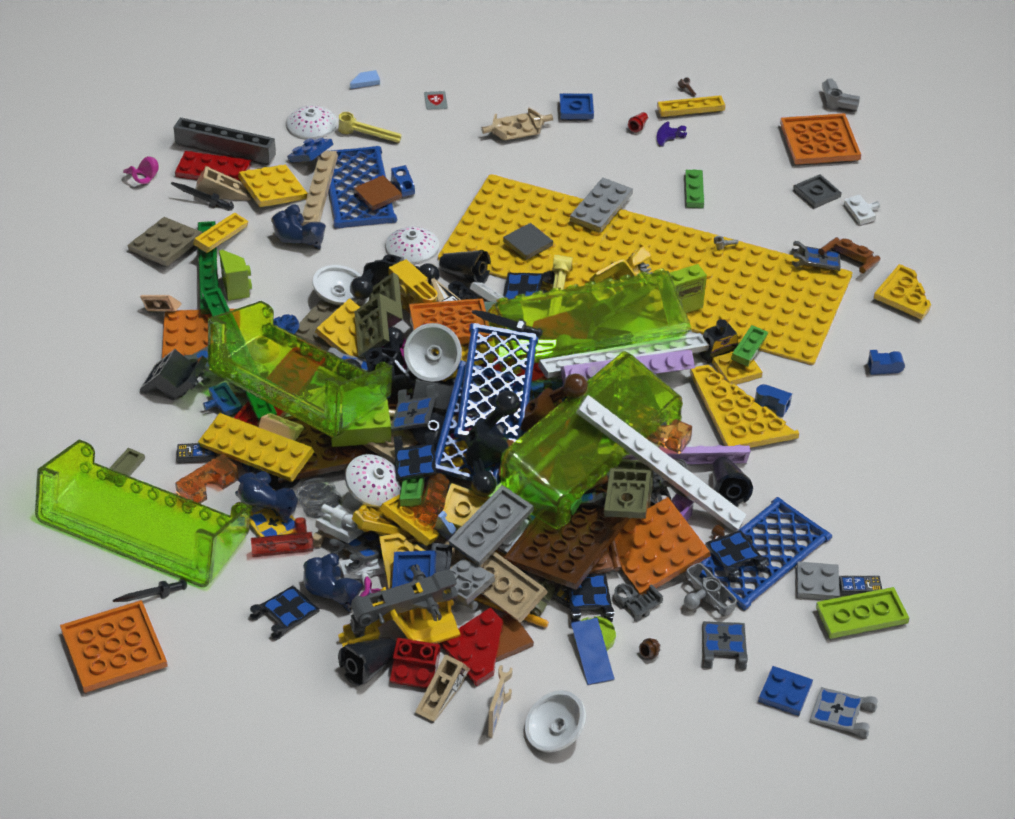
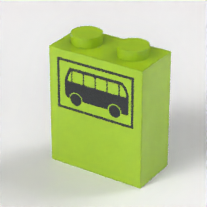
(691, 286)

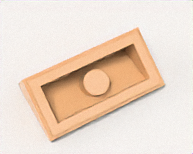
(160, 303)
(280, 426)

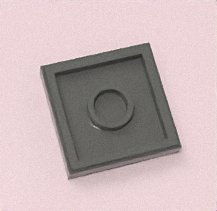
(817, 191)
(528, 241)

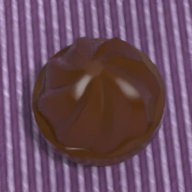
(649, 648)

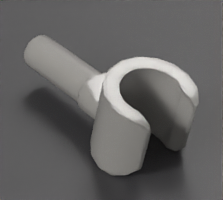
(721, 243)

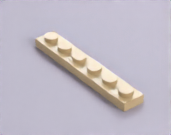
(319, 187)

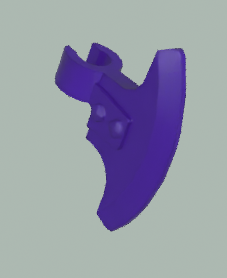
(666, 133)

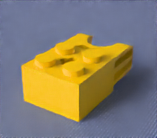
(413, 285)

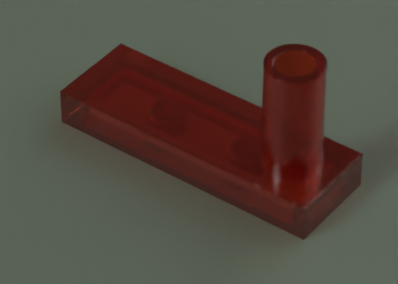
(284, 544)

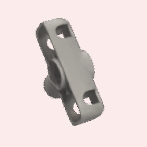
(709, 590)

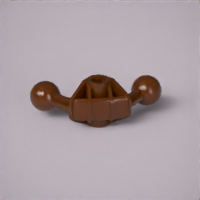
(573, 386)

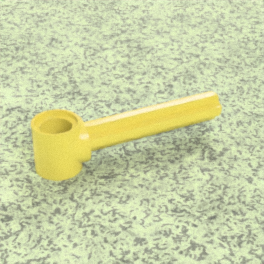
(348, 124)
(561, 268)

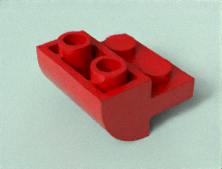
(414, 663)

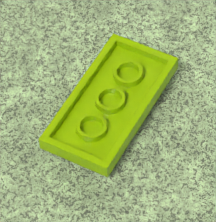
(862, 612)

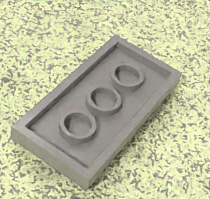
(601, 204)
(491, 525)

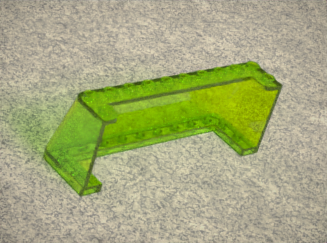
(596, 316)
(292, 371)
(568, 454)
(137, 517)

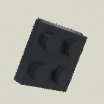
(174, 375)

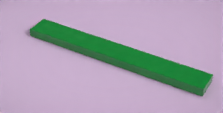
(207, 267)

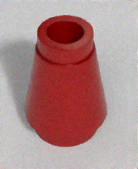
(637, 121)

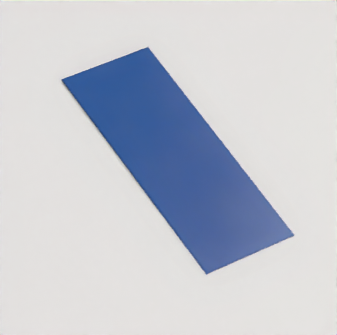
(592, 651)

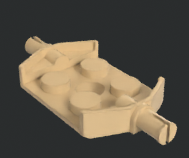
(529, 124)

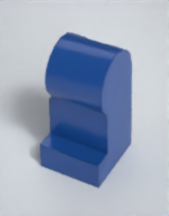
(404, 182)
(885, 362)
(773, 398)

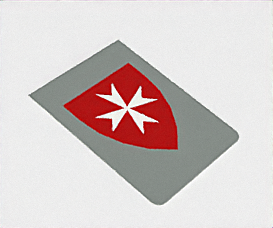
(436, 100)

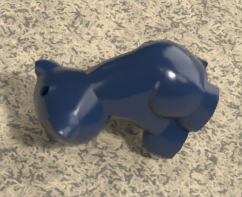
(289, 229)
(257, 492)
(321, 577)

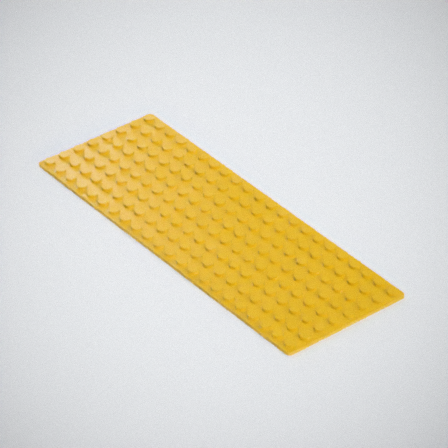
(742, 282)

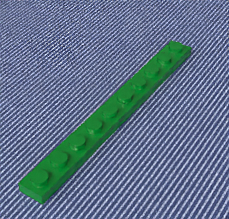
(217, 305)

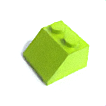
(235, 275)

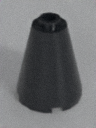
(467, 265)
(731, 481)
(365, 659)

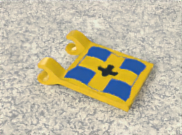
(268, 523)

